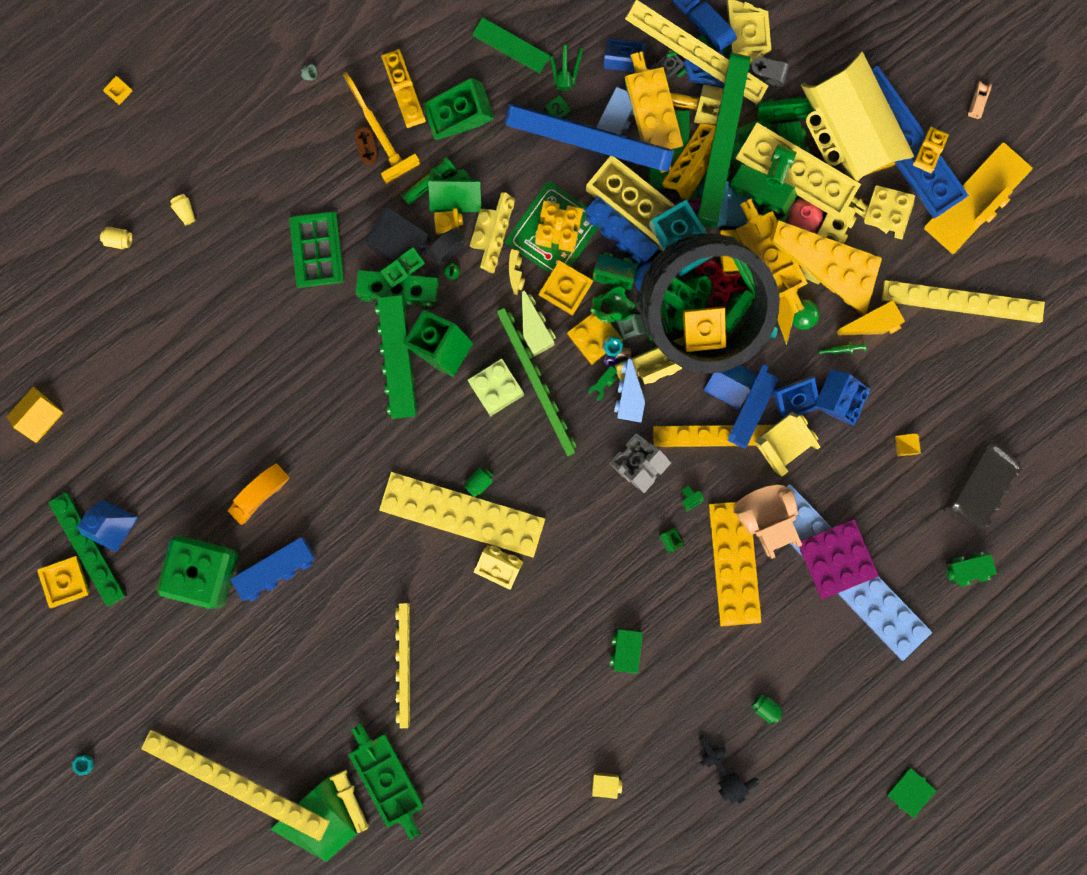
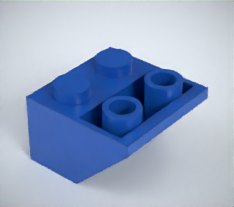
(842, 397)

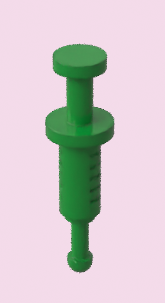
(844, 348)

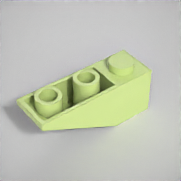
(534, 331)

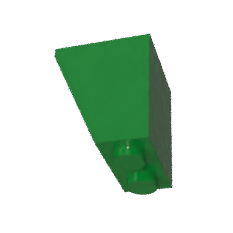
(438, 342)

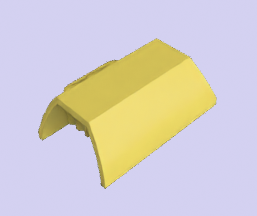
(856, 120)

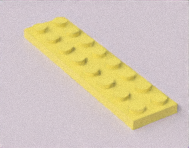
(462, 514)

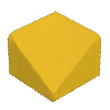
(907, 444)

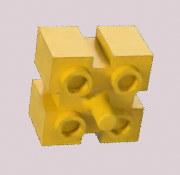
(559, 226)

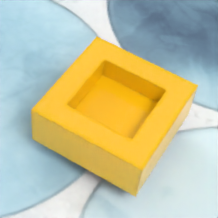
(117, 90)

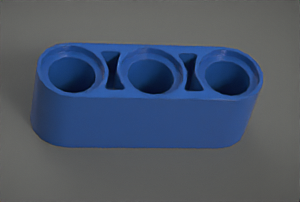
(712, 26)

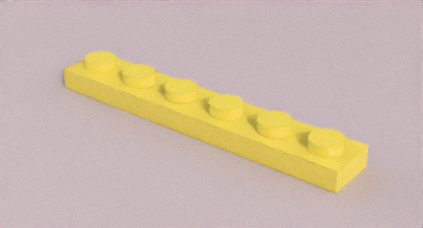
(403, 672)

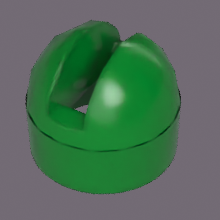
(456, 271)

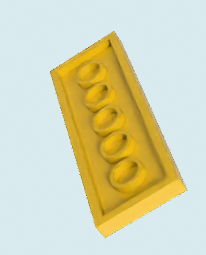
(734, 567)

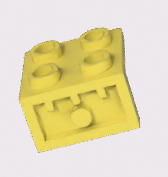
(890, 210)

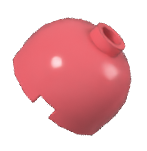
(805, 215)

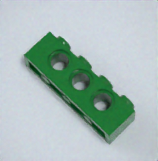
(368, 279)

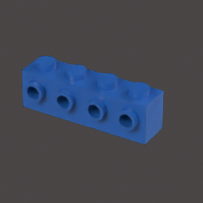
(620, 231)
(273, 569)

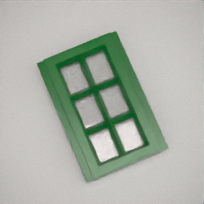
(316, 249)

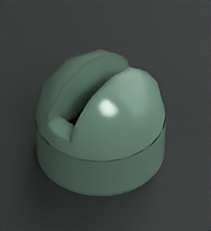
(309, 72)

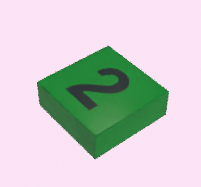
(557, 108)

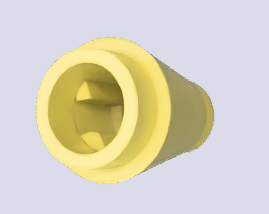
(183, 209)

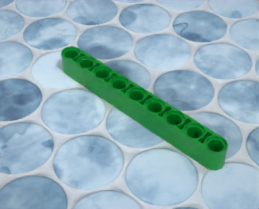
(723, 140)

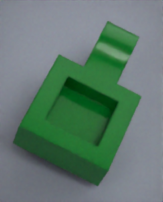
(607, 379)

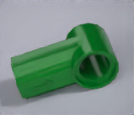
(781, 162)

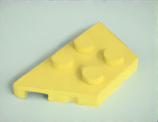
(751, 29)

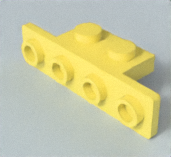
(491, 230)
(652, 365)

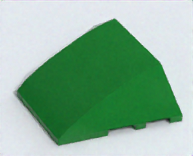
(340, 830)

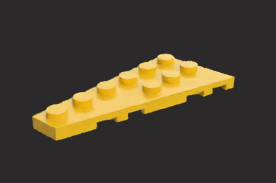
(836, 265)

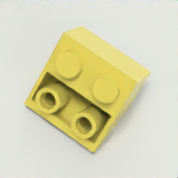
(709, 105)

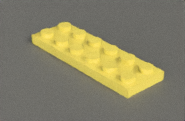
(810, 176)

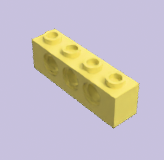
(828, 231)

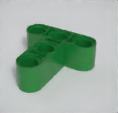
(687, 296)

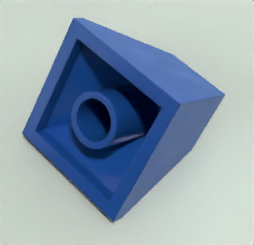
(107, 525)

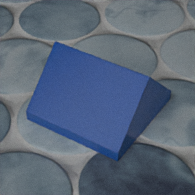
(618, 54)
(731, 385)
(796, 397)

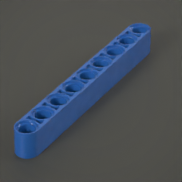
(589, 137)

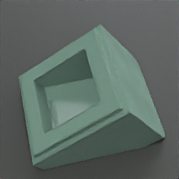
(631, 327)

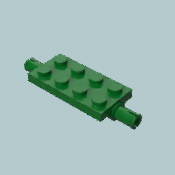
(386, 781)

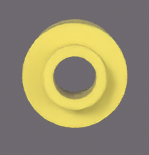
(116, 238)

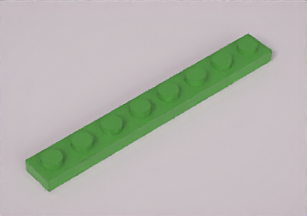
(541, 389)

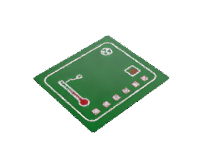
(524, 234)

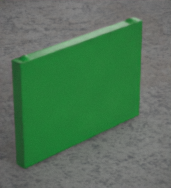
(451, 194)

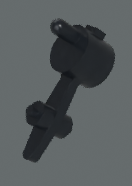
(731, 786)

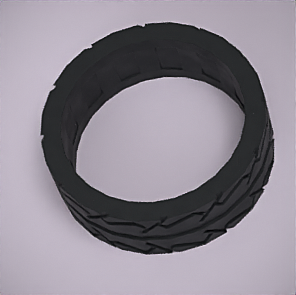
(747, 340)

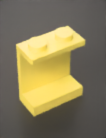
(786, 441)

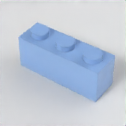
(617, 113)

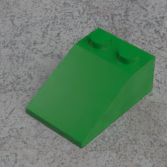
(458, 109)

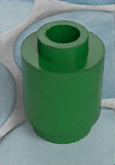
(479, 481)
(767, 709)

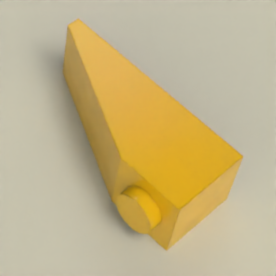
(876, 322)

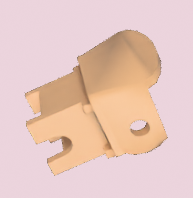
(770, 516)

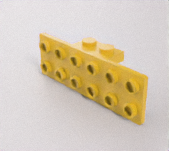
(987, 191)

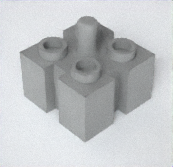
(640, 463)

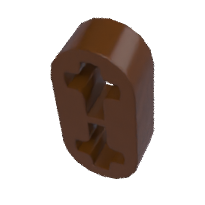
(362, 147)

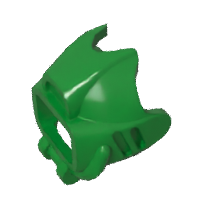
(619, 305)

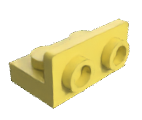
(498, 566)

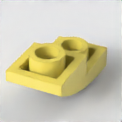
(516, 279)

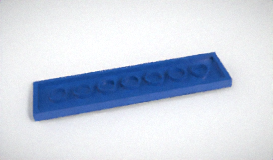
(937, 189)

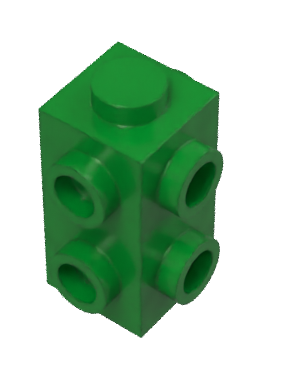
(965, 570)

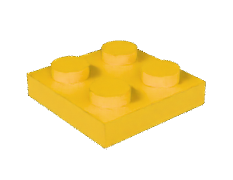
(566, 288)
(704, 329)
(590, 335)
(63, 582)

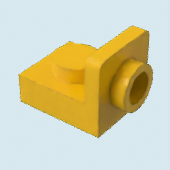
(447, 220)

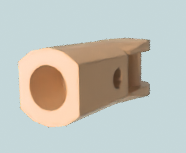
(979, 101)

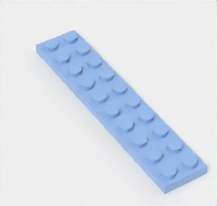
(872, 599)

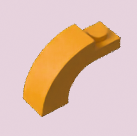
(257, 492)

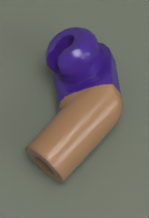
(612, 360)

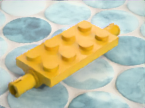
(653, 105)
(783, 267)

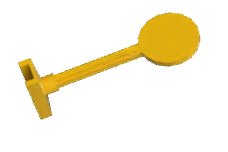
(398, 165)

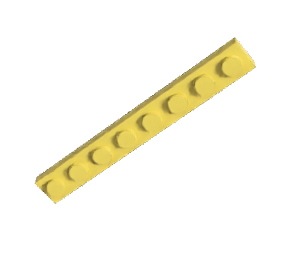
(689, 47)
(963, 301)

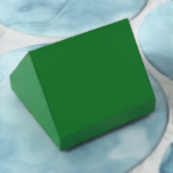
(671, 540)

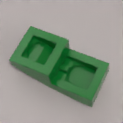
(402, 267)

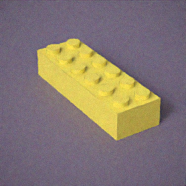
(629, 196)

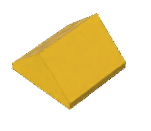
(34, 415)

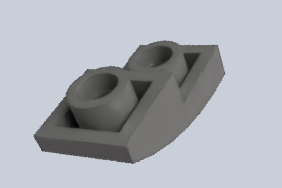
(671, 65)

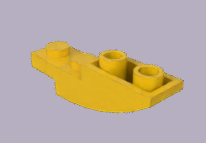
(403, 88)

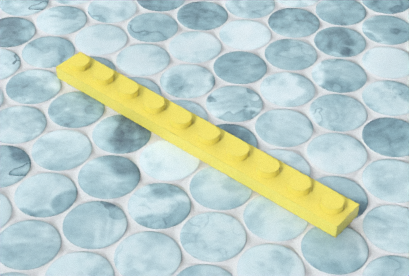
(236, 785)

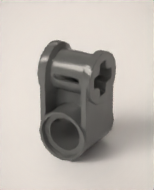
(771, 71)

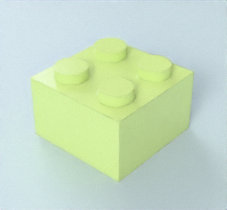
(496, 387)

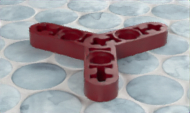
(716, 279)

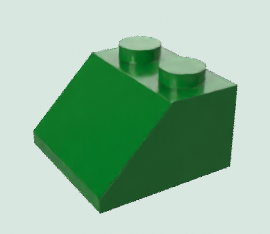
(615, 271)

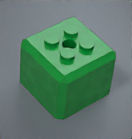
(215, 569)

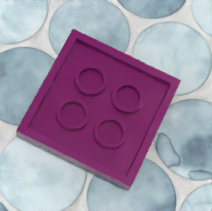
(837, 559)

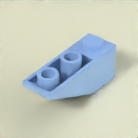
(632, 398)

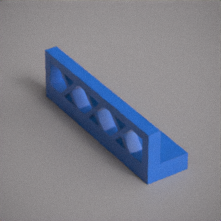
(753, 408)

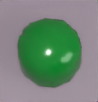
(807, 317)

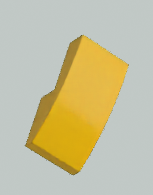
(930, 149)

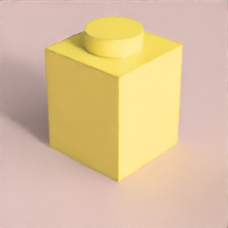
(606, 785)

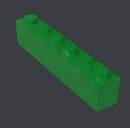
(397, 357)

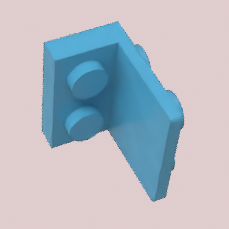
(731, 212)

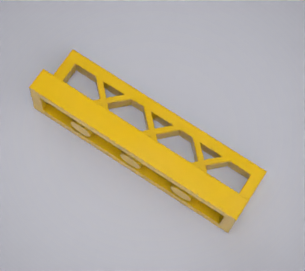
(694, 172)

